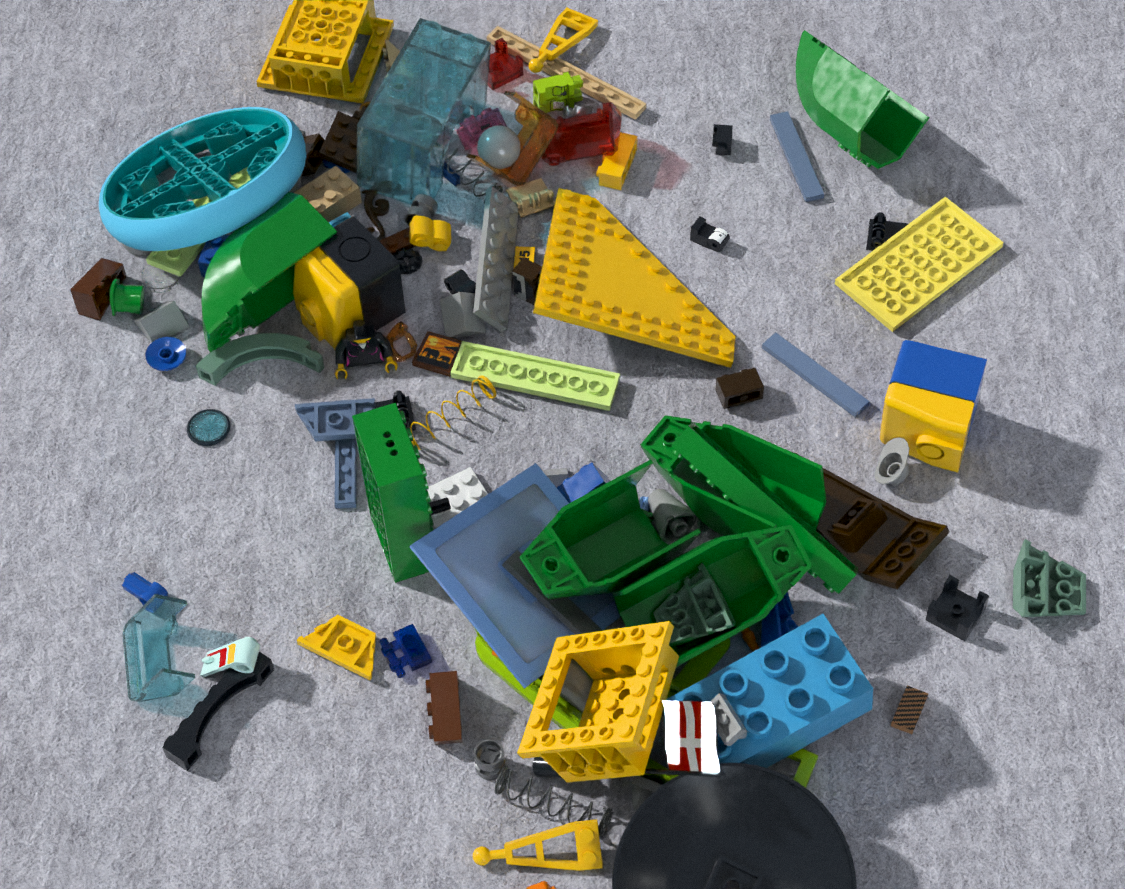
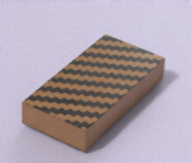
(909, 709)

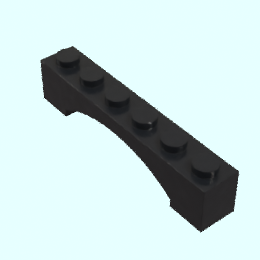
(184, 744)

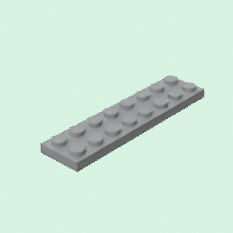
(496, 259)

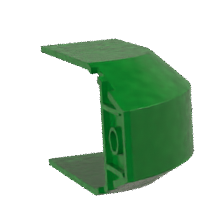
(854, 105)
(255, 268)
(784, 473)
(599, 542)
(748, 568)

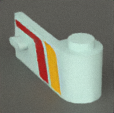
(238, 655)

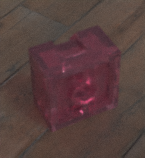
(473, 127)

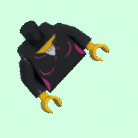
(362, 347)

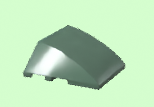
(1046, 586)
(695, 609)

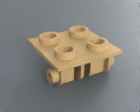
(531, 197)

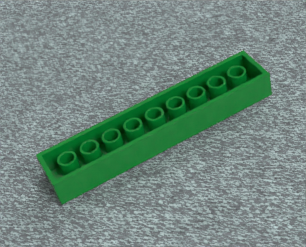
(755, 497)

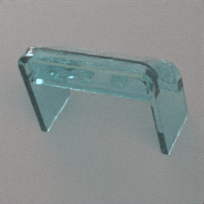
(148, 651)

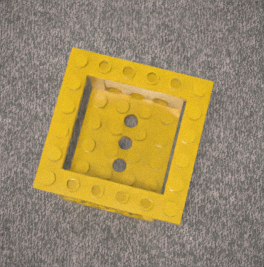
(321, 66)
(615, 726)

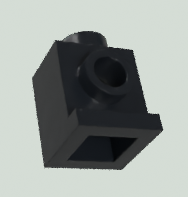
(722, 139)

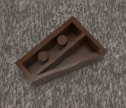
(92, 291)
(444, 708)

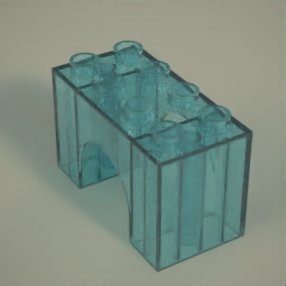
(412, 116)

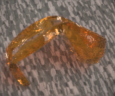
(395, 334)

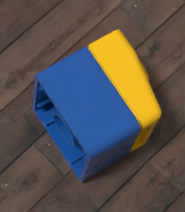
(932, 402)

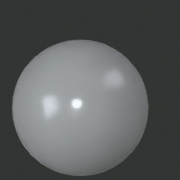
(499, 146)

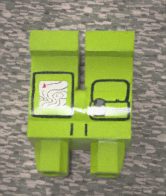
(556, 92)

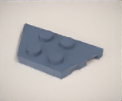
(332, 419)

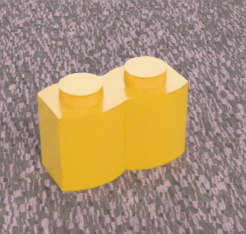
(430, 233)

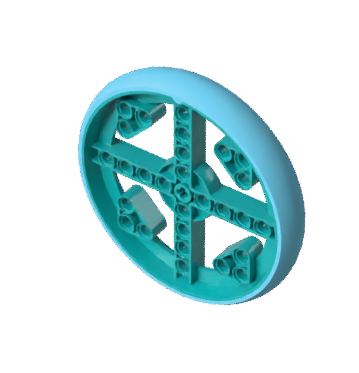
(161, 215)

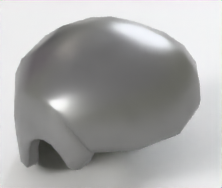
(569, 112)

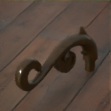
(372, 212)

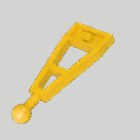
(568, 18)
(587, 847)

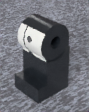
(708, 235)

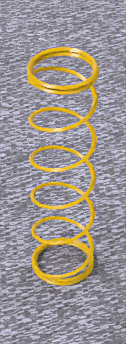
(488, 383)

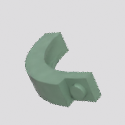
(257, 347)

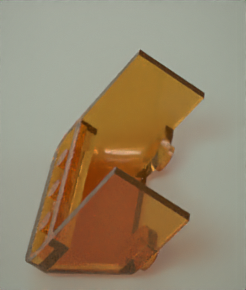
(534, 139)

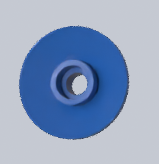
(162, 348)

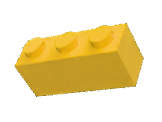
(616, 167)

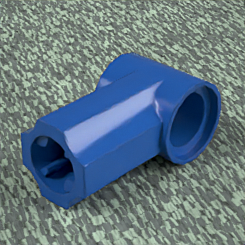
(142, 588)

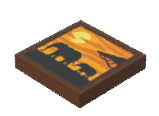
(437, 353)

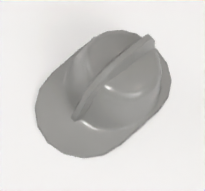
(893, 463)

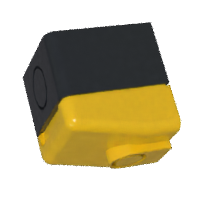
(347, 282)

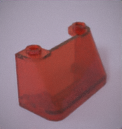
(585, 136)

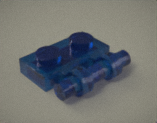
(412, 648)

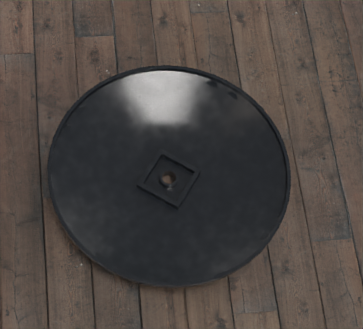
(739, 829)

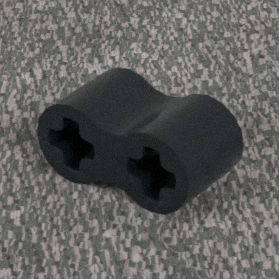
(459, 282)

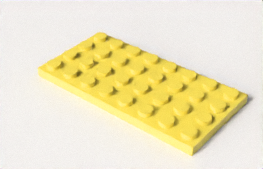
(918, 263)

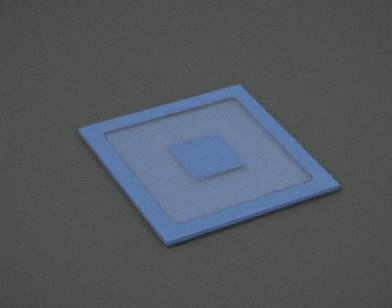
(468, 562)

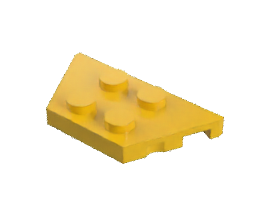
(343, 644)

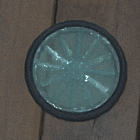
(208, 427)

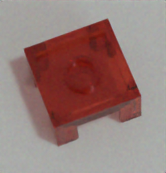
(502, 66)

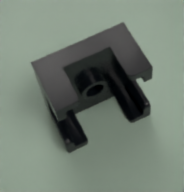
(956, 610)

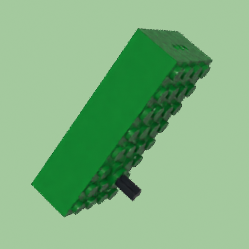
(395, 487)

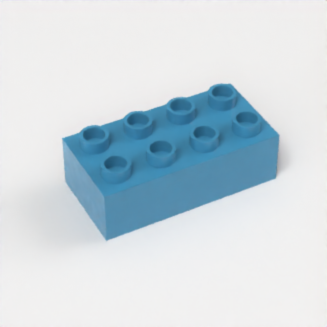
(787, 693)

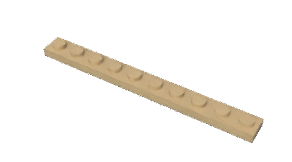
(591, 85)

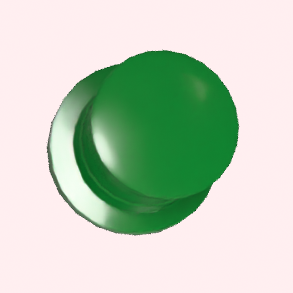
(126, 298)

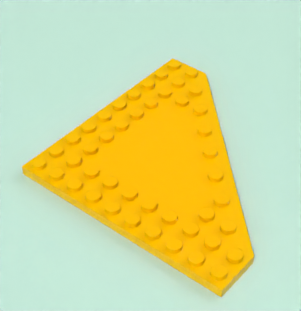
(614, 285)

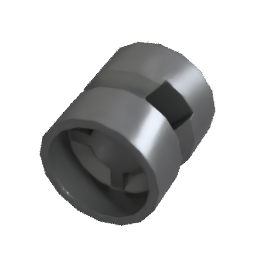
(423, 206)
(489, 759)

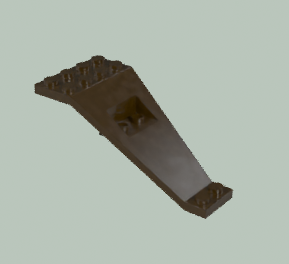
(875, 534)

